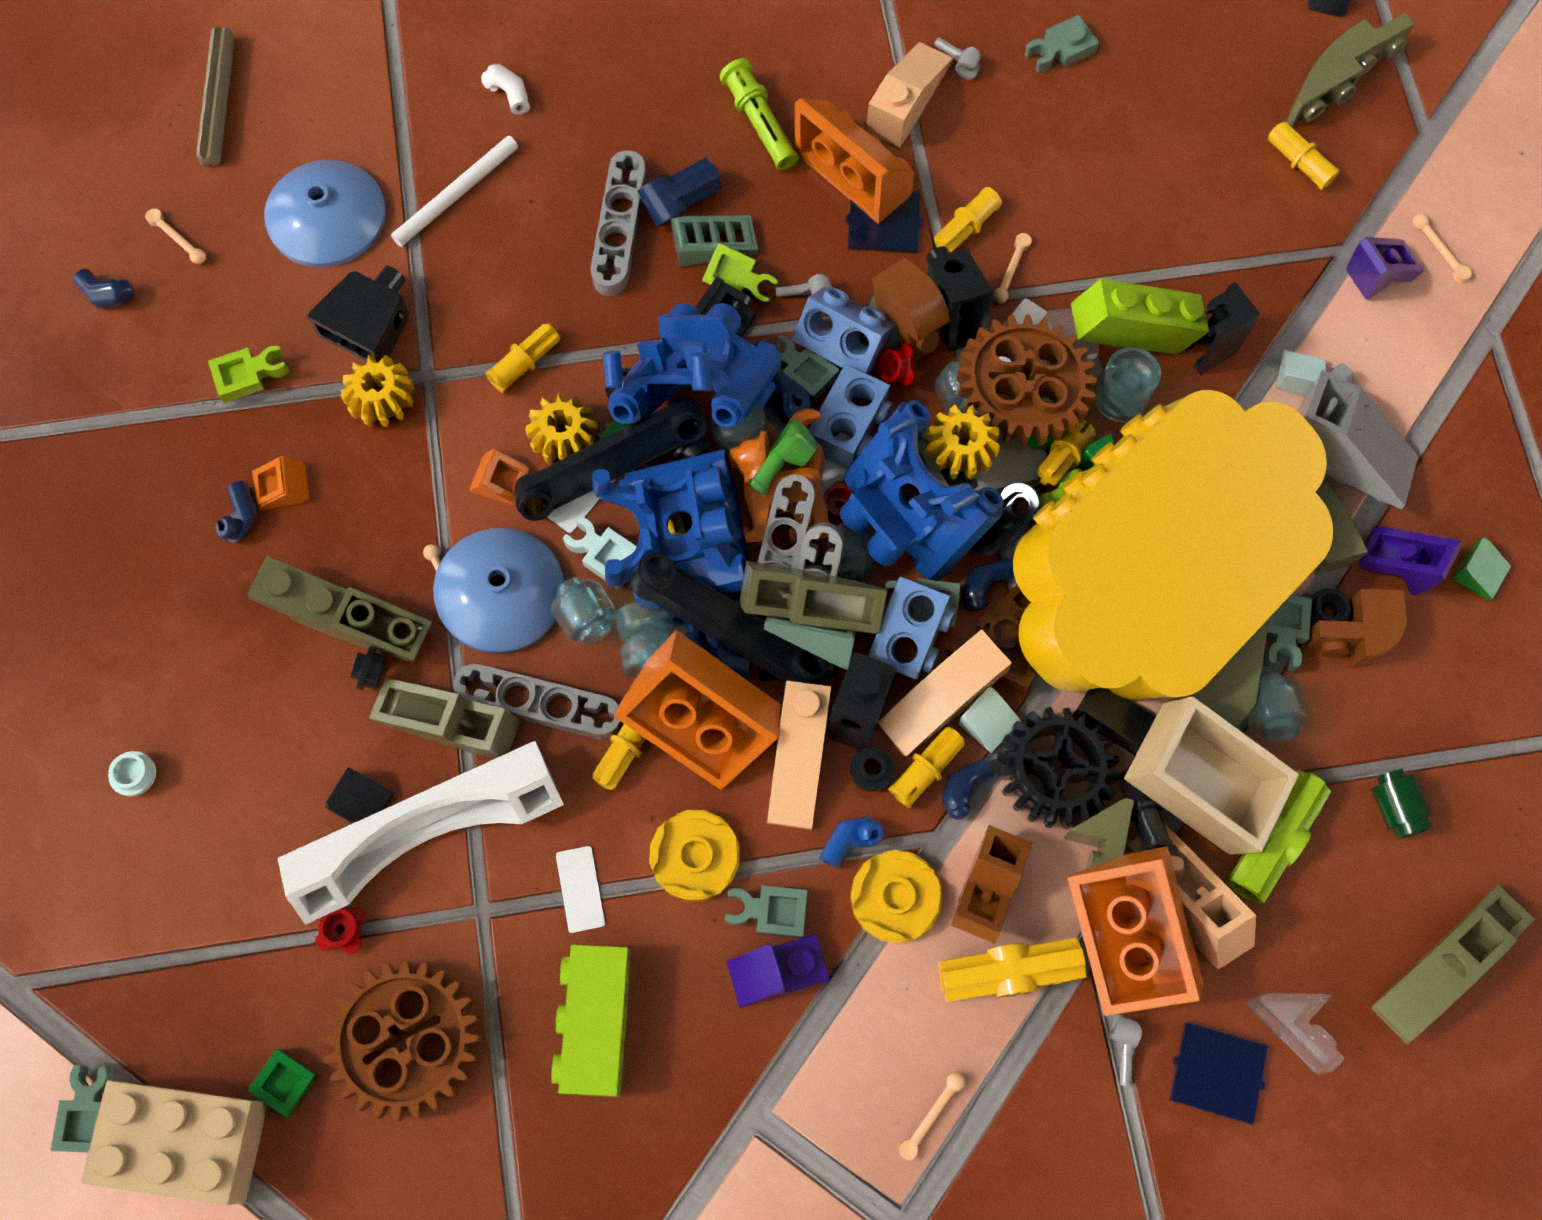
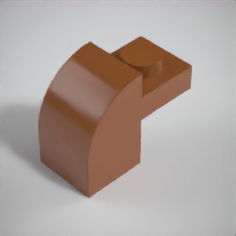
(913, 304)
(1373, 629)
(991, 884)

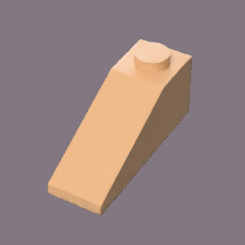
(906, 93)
(798, 755)
(1216, 916)

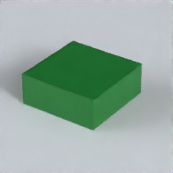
(283, 1083)

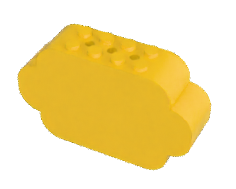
(1173, 547)

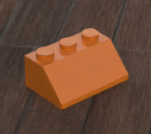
(851, 158)
(700, 711)
(1136, 932)

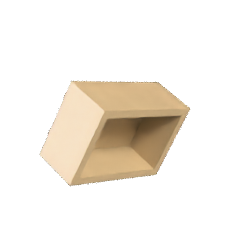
(1212, 776)
(175, 1143)

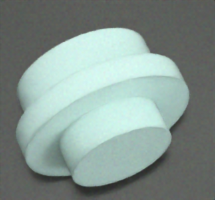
(132, 773)

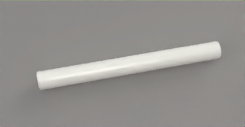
(454, 191)

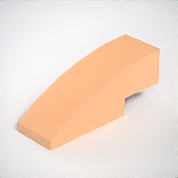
(944, 693)

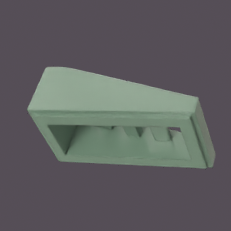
(699, 226)
(827, 643)

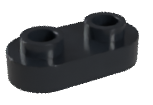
(1011, 523)

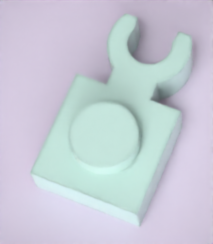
(598, 548)

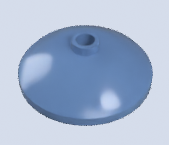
(330, 228)
(497, 616)

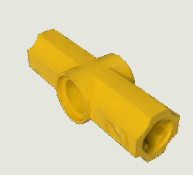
(1012, 970)

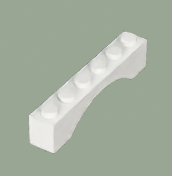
(338, 866)

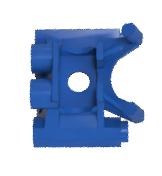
(698, 354)
(696, 485)
(931, 527)

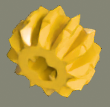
(362, 390)
(560, 414)
(967, 458)

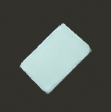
(1299, 372)
(989, 719)

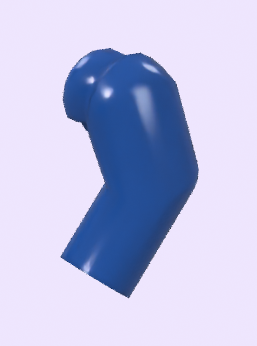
(851, 835)

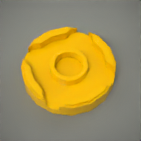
(694, 856)
(896, 896)

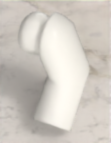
(500, 77)

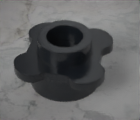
(690, 450)

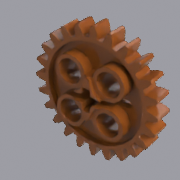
(1026, 379)
(420, 1078)

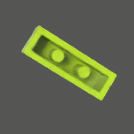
(1139, 316)
(592, 1021)

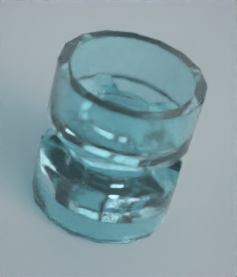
(1127, 384)
(644, 630)

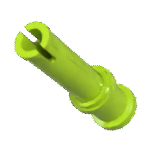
(753, 102)

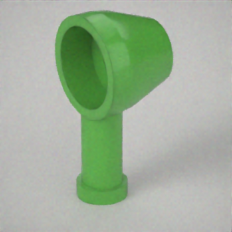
(792, 446)

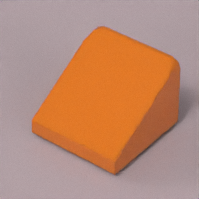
(498, 476)
(280, 483)

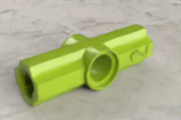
(1259, 872)

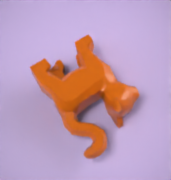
(749, 458)

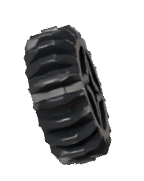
(1077, 769)

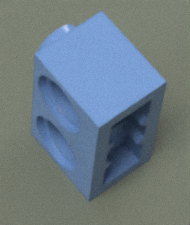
(840, 341)
(843, 416)
(900, 623)

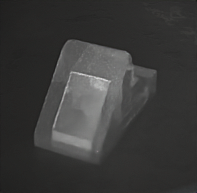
(1289, 1018)

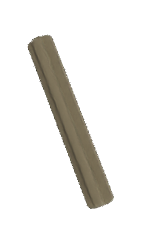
(215, 96)

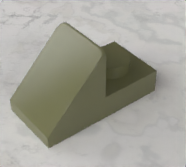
(1105, 831)

